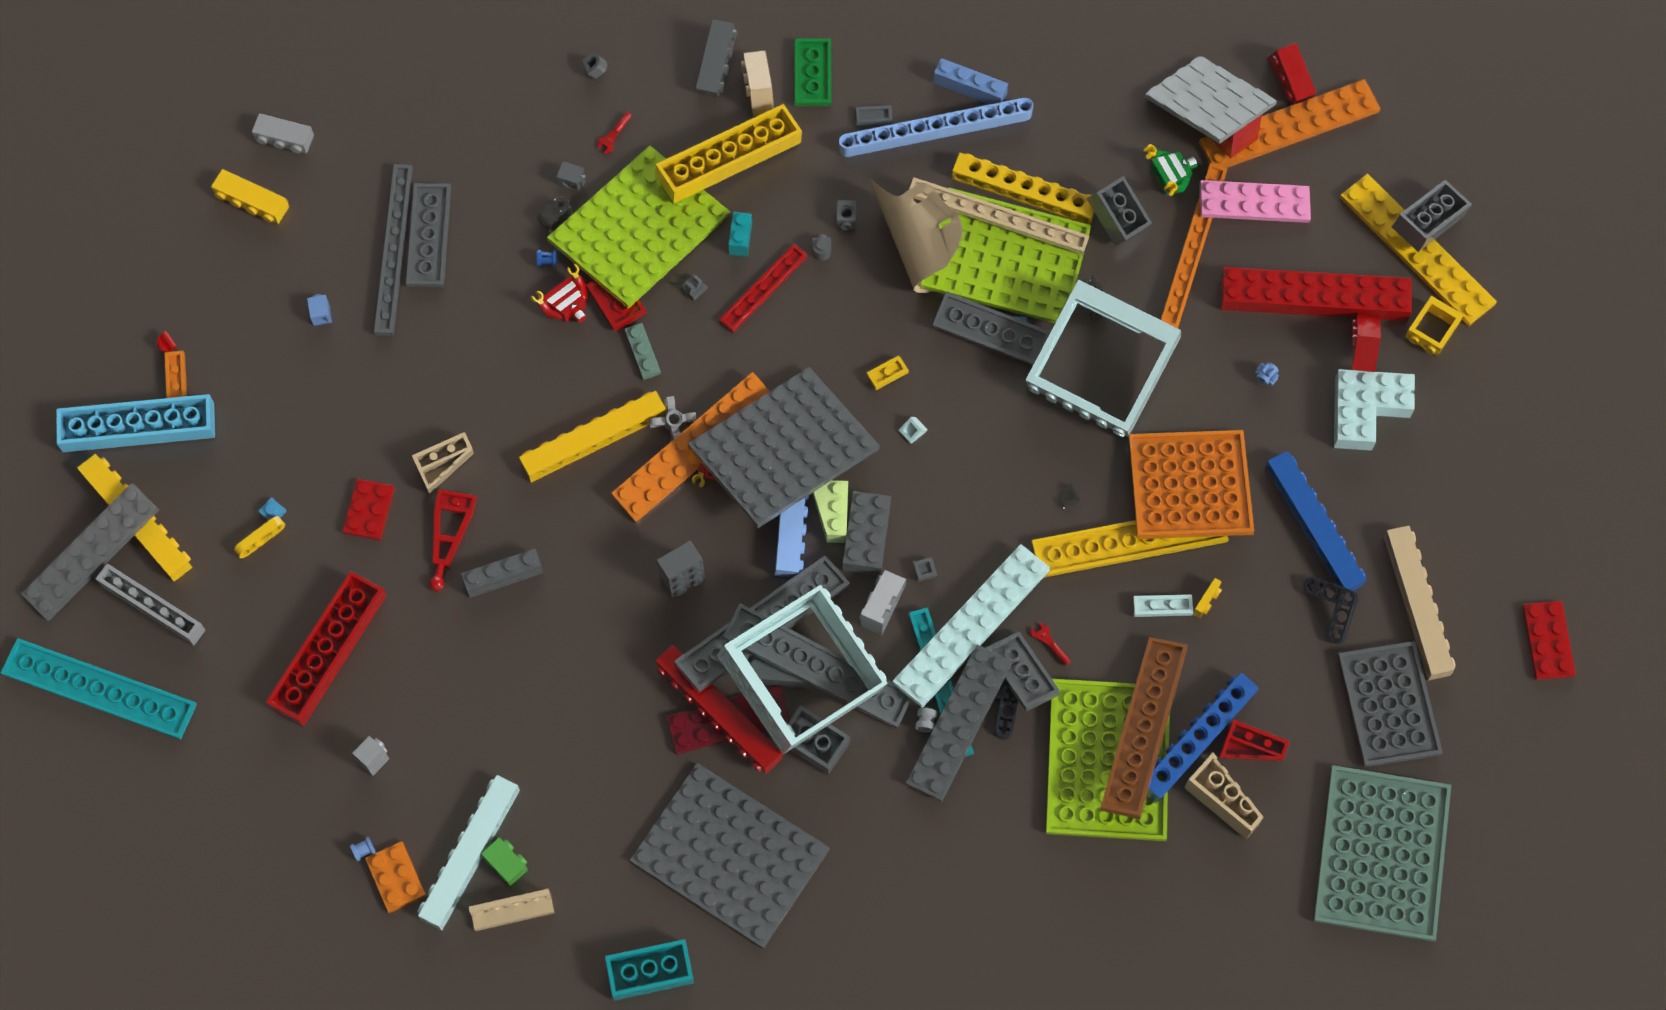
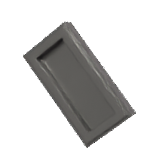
(873, 115)

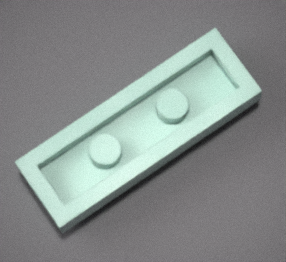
(1163, 605)

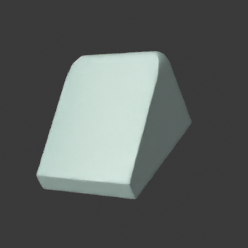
(912, 429)

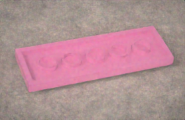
(1254, 201)

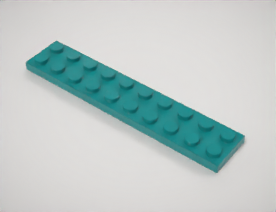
(99, 688)

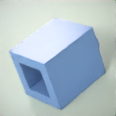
(319, 309)

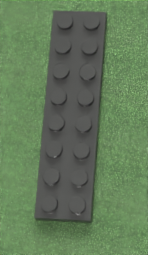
(90, 551)
(959, 723)

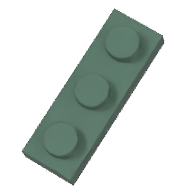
(642, 351)

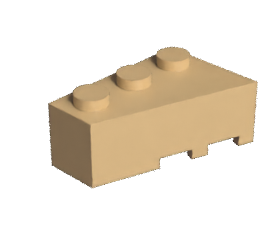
(758, 81)
(442, 460)

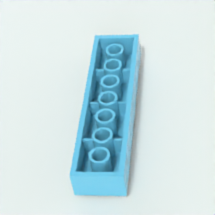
(135, 423)

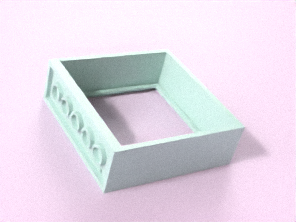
(1124, 315)
(756, 692)

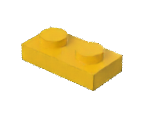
(887, 372)
(1212, 592)

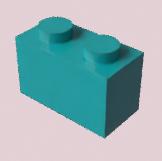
(740, 234)

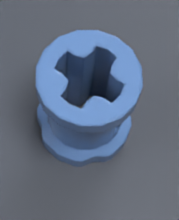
(362, 849)

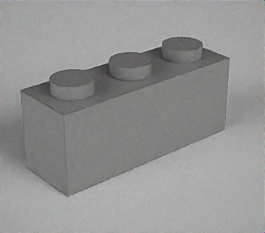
(282, 133)

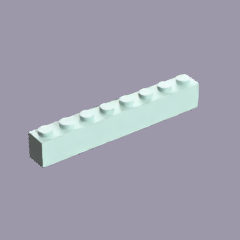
(467, 855)

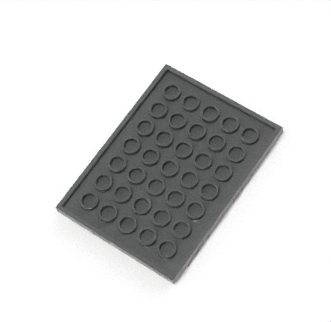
(783, 447)
(730, 855)

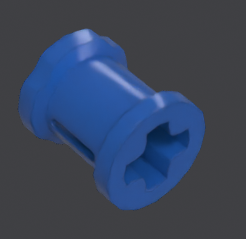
(547, 257)

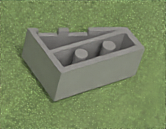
(882, 602)

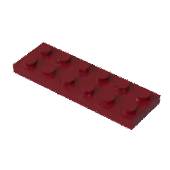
(694, 732)

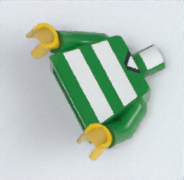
(1170, 169)

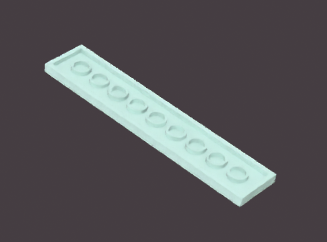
(971, 625)

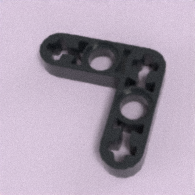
(1339, 599)
(1002, 695)

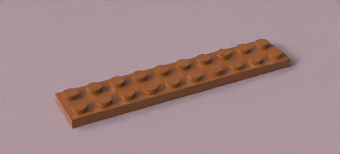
(1144, 728)

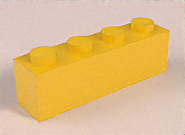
(250, 197)

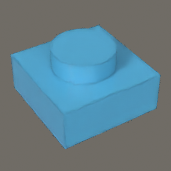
(272, 509)

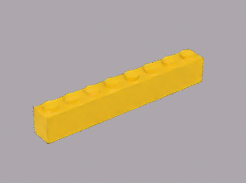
(592, 436)
(151, 535)

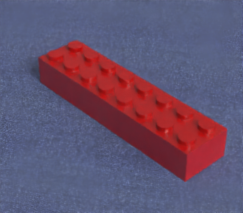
(326, 649)

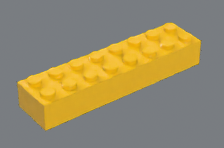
(728, 153)

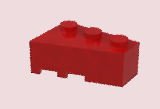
(1292, 73)

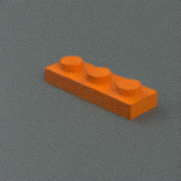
(175, 374)

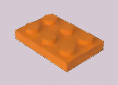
(395, 877)

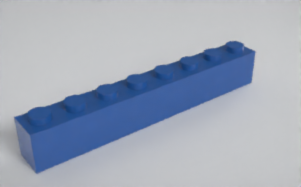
(1314, 522)

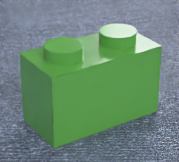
(504, 861)

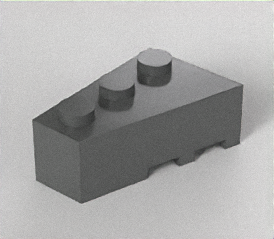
(774, 676)

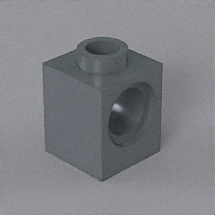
(571, 176)
(846, 207)

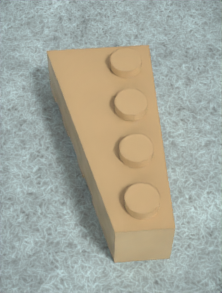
(1223, 796)

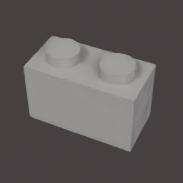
(371, 755)

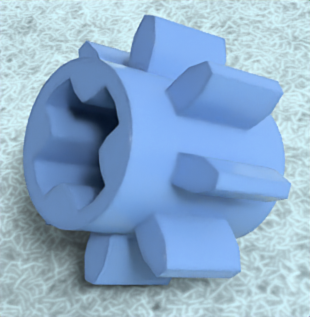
(1266, 373)

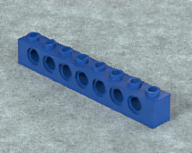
(1245, 690)

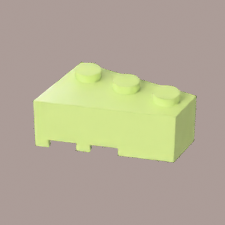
(832, 506)

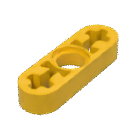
(259, 537)

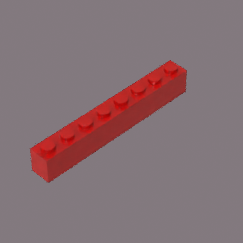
(723, 715)

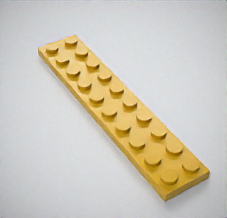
(1431, 264)
(1109, 546)

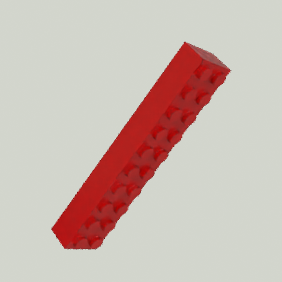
(1315, 293)

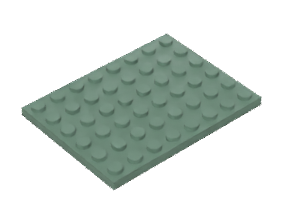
(1382, 853)

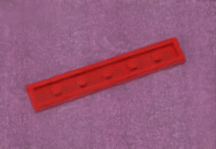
(763, 288)

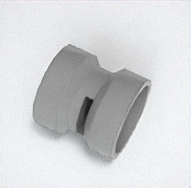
(926, 720)

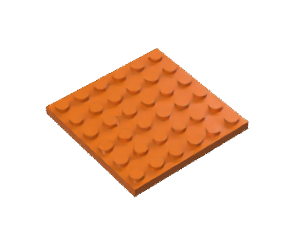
(1190, 484)

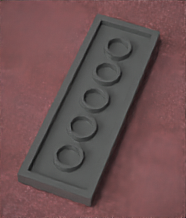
(428, 235)
(990, 328)

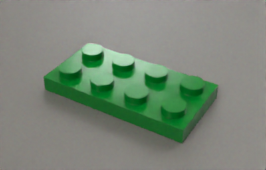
(813, 72)

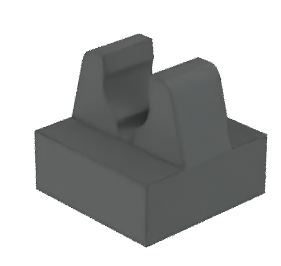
(694, 287)

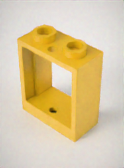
(1443, 312)

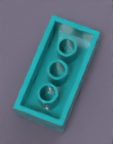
(649, 969)

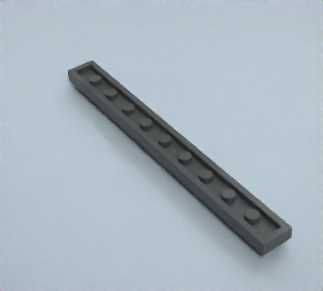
(393, 250)

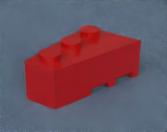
(1365, 341)
(1252, 744)

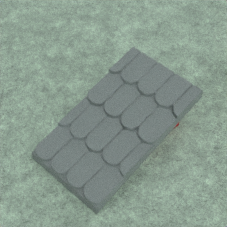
(1214, 104)

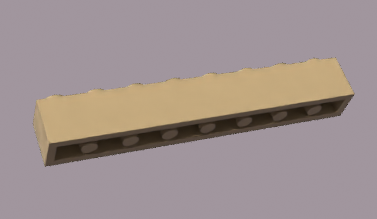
(1419, 603)

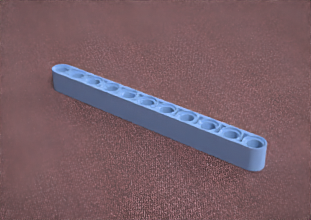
(929, 133)

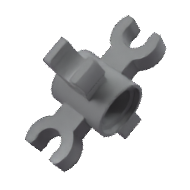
(671, 411)

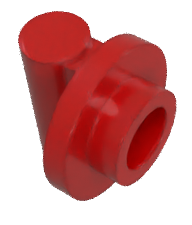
(165, 342)

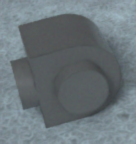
(594, 65)
(822, 247)

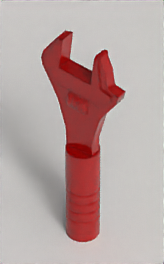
(608, 141)
(1044, 636)

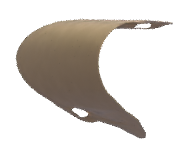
(917, 231)

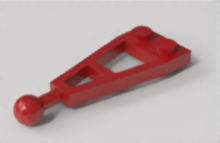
(456, 503)

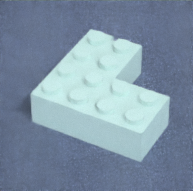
(1364, 396)

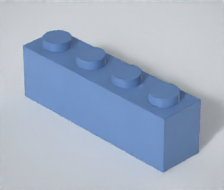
(970, 82)

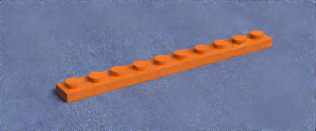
(1189, 257)

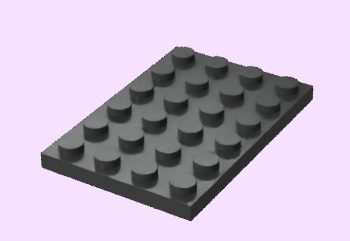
(1389, 704)

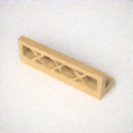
(512, 909)

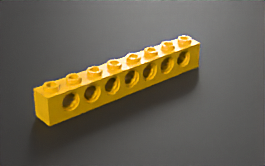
(1014, 190)

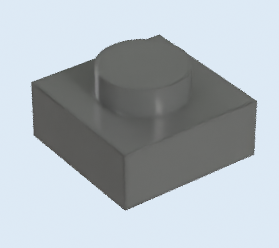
(925, 569)

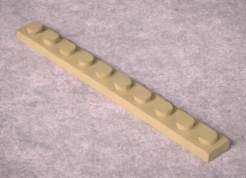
(1008, 218)

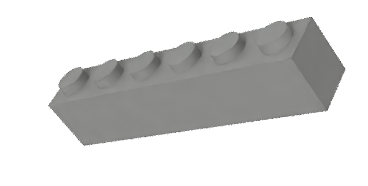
(150, 604)

